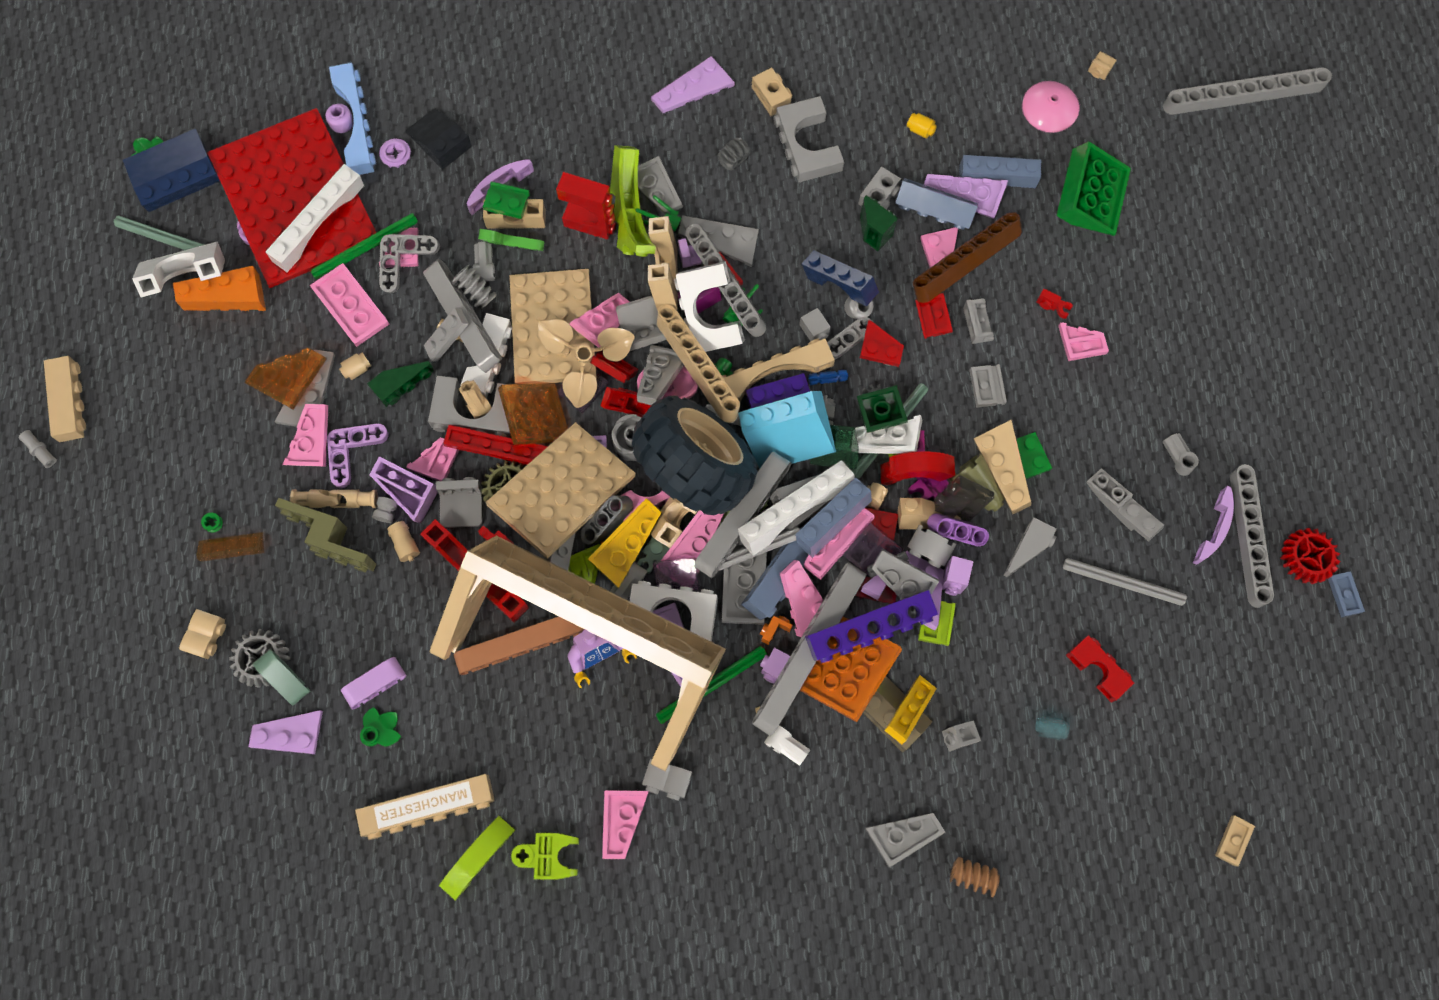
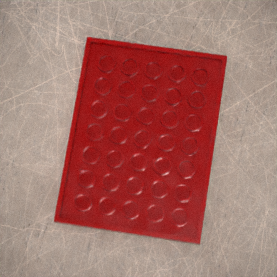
(275, 178)

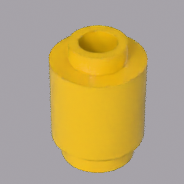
(921, 125)

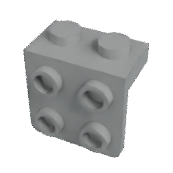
(641, 320)
(460, 502)

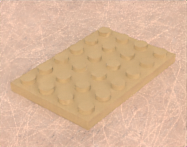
(542, 298)
(560, 490)

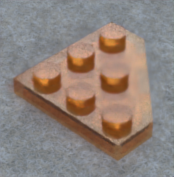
(287, 376)

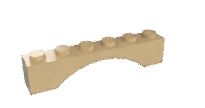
(810, 358)

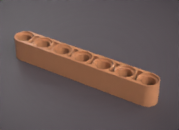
(515, 644)

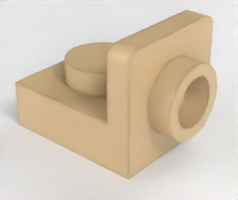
(1101, 65)

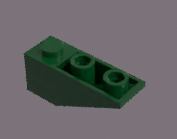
(393, 383)

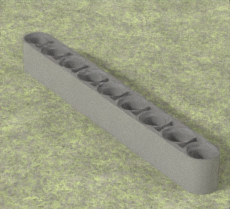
(1247, 91)
(801, 660)

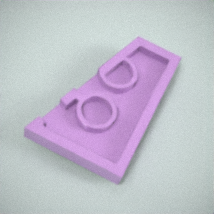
(288, 734)

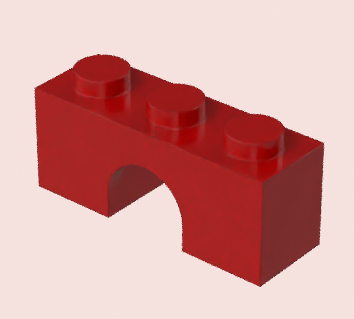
(1114, 681)

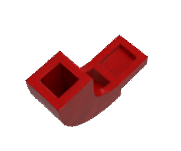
(623, 401)
(917, 464)

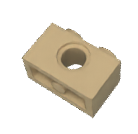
(767, 82)

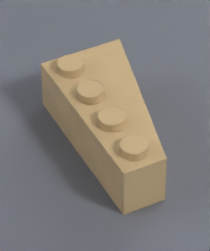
(1003, 458)

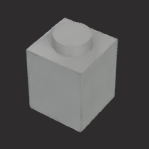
(815, 325)

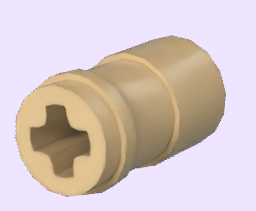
(403, 541)

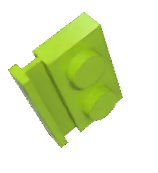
(943, 631)

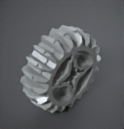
(245, 674)

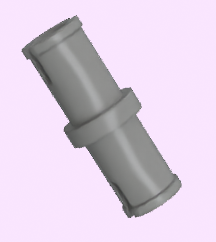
(37, 448)

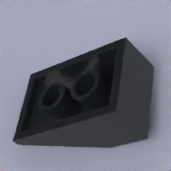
(440, 137)

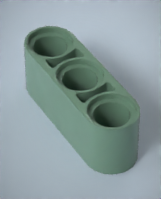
(281, 677)

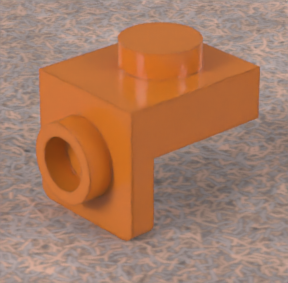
(769, 629)

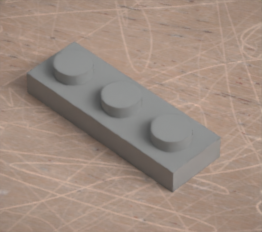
(446, 334)

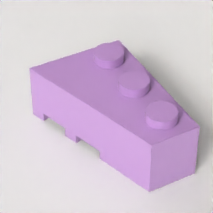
(407, 489)

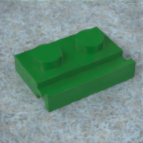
(506, 200)

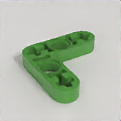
(508, 240)

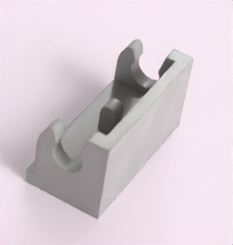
(978, 321)

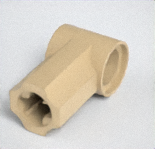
(476, 402)

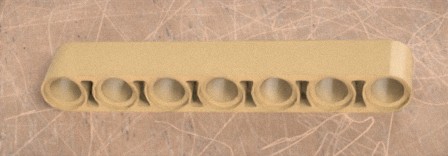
(700, 370)

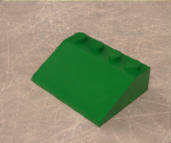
(1093, 190)

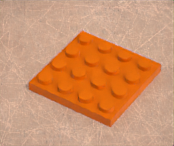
(853, 678)

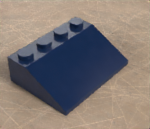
(170, 170)

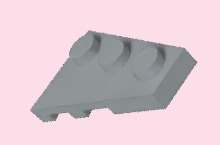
(902, 576)
(904, 837)

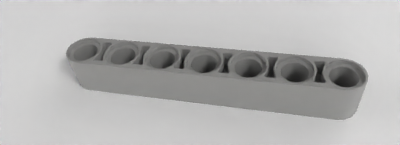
(737, 302)
(474, 335)
(727, 534)
(1248, 545)

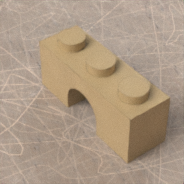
(532, 218)
(668, 525)

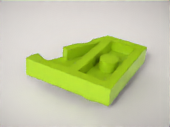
(582, 567)

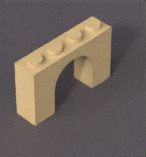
(662, 274)

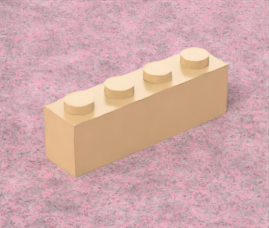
(64, 399)

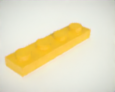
(910, 709)

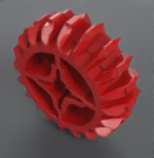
(1315, 571)

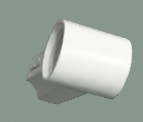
(784, 743)

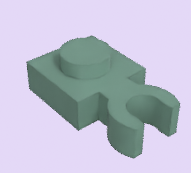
(654, 552)

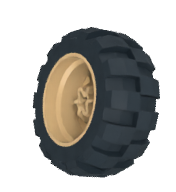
(694, 455)

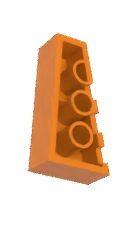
(231, 291)

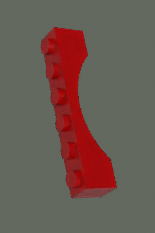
(455, 553)

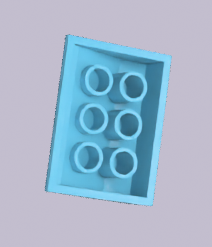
(790, 427)

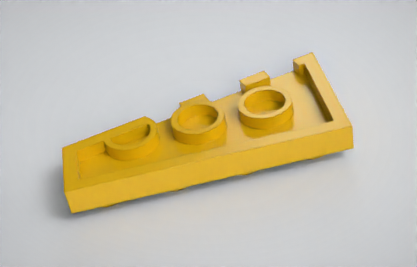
(622, 547)

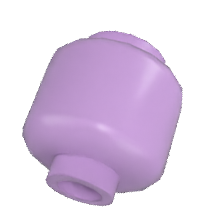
(339, 118)

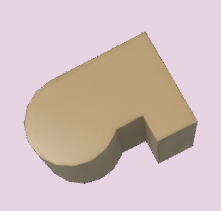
(878, 495)

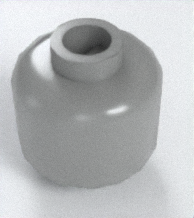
(856, 310)

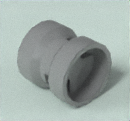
(385, 509)

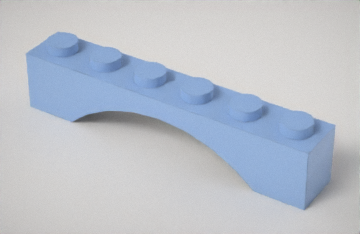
(357, 151)

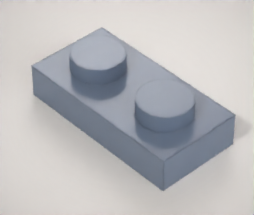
(1346, 594)

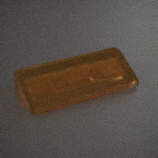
(230, 547)

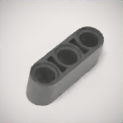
(598, 521)

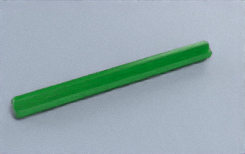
(363, 246)
(719, 679)

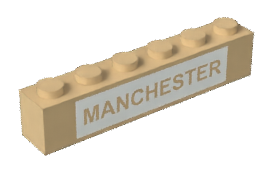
(424, 806)

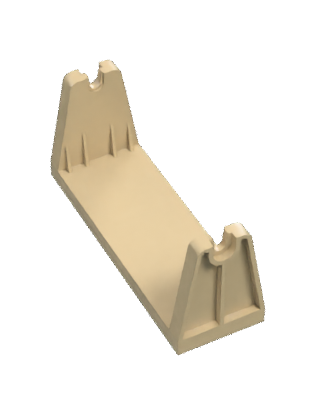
(590, 608)

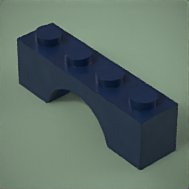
(857, 284)

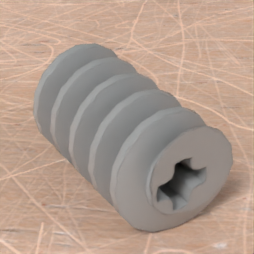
(474, 287)

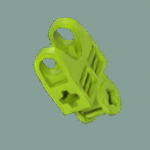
(538, 853)

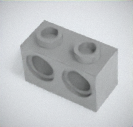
(876, 189)

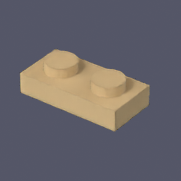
(1234, 840)

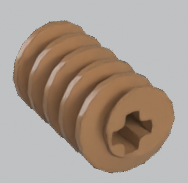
(975, 875)

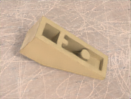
(915, 512)

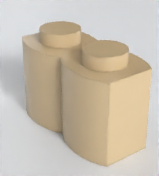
(202, 634)

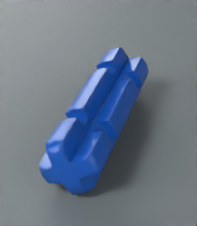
(827, 377)

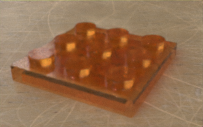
(533, 412)

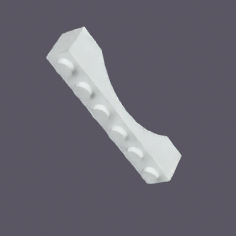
(291, 243)
(765, 527)

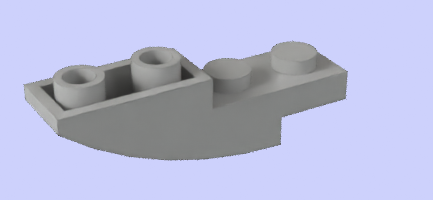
(1122, 505)

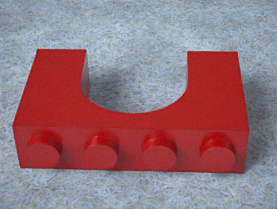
(588, 205)

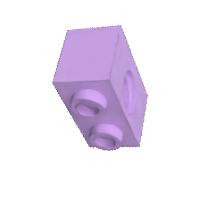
(956, 575)

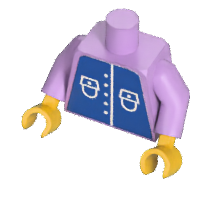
(590, 650)

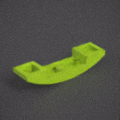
(476, 857)

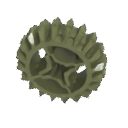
(505, 471)

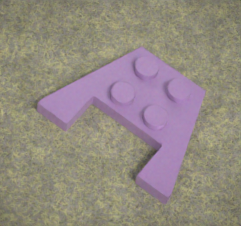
(876, 585)

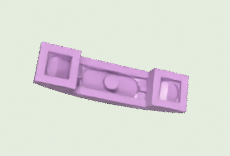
(517, 169)
(1225, 505)

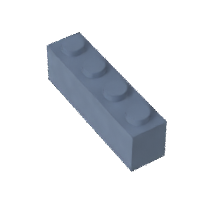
(1015, 170)
(936, 203)
(833, 517)
(769, 587)

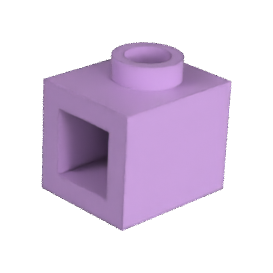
(773, 665)

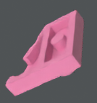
(1082, 343)
(434, 461)

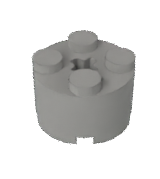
(621, 436)
(931, 546)

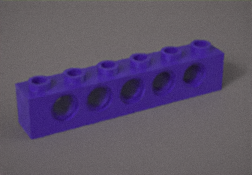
(921, 602)

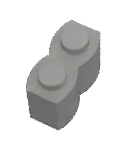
(672, 781)

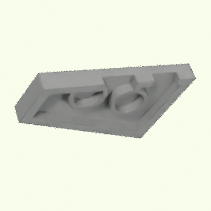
(655, 181)

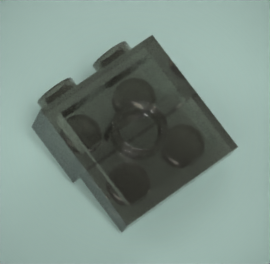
(963, 499)

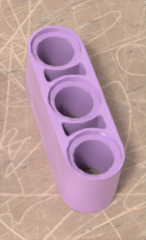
(372, 682)

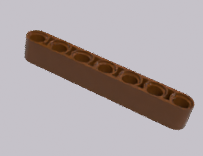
(967, 257)

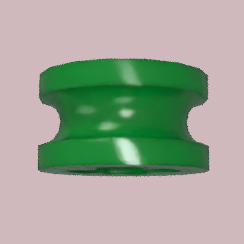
(214, 516)

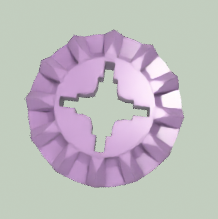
(387, 150)

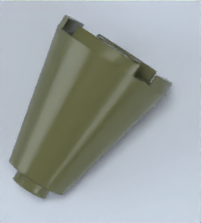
(979, 472)

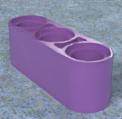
(949, 529)

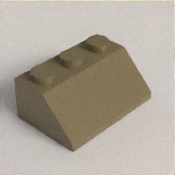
(883, 707)

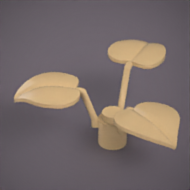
(580, 386)

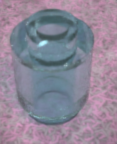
(1052, 728)

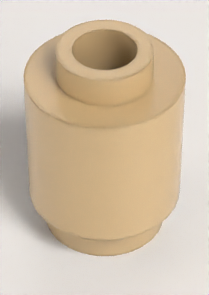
(354, 366)

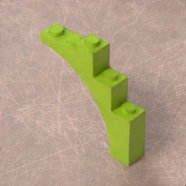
(624, 185)

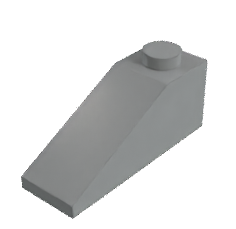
(1033, 542)

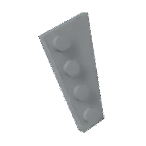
(729, 239)
(658, 375)
(313, 395)

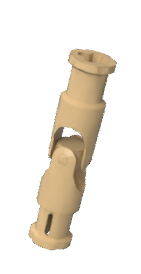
(321, 498)

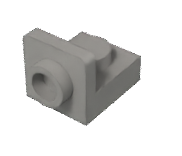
(961, 735)

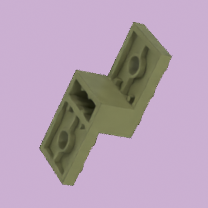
(325, 535)

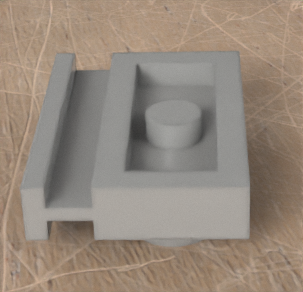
(987, 385)

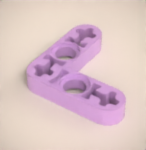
(343, 448)

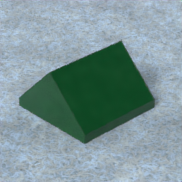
(881, 409)

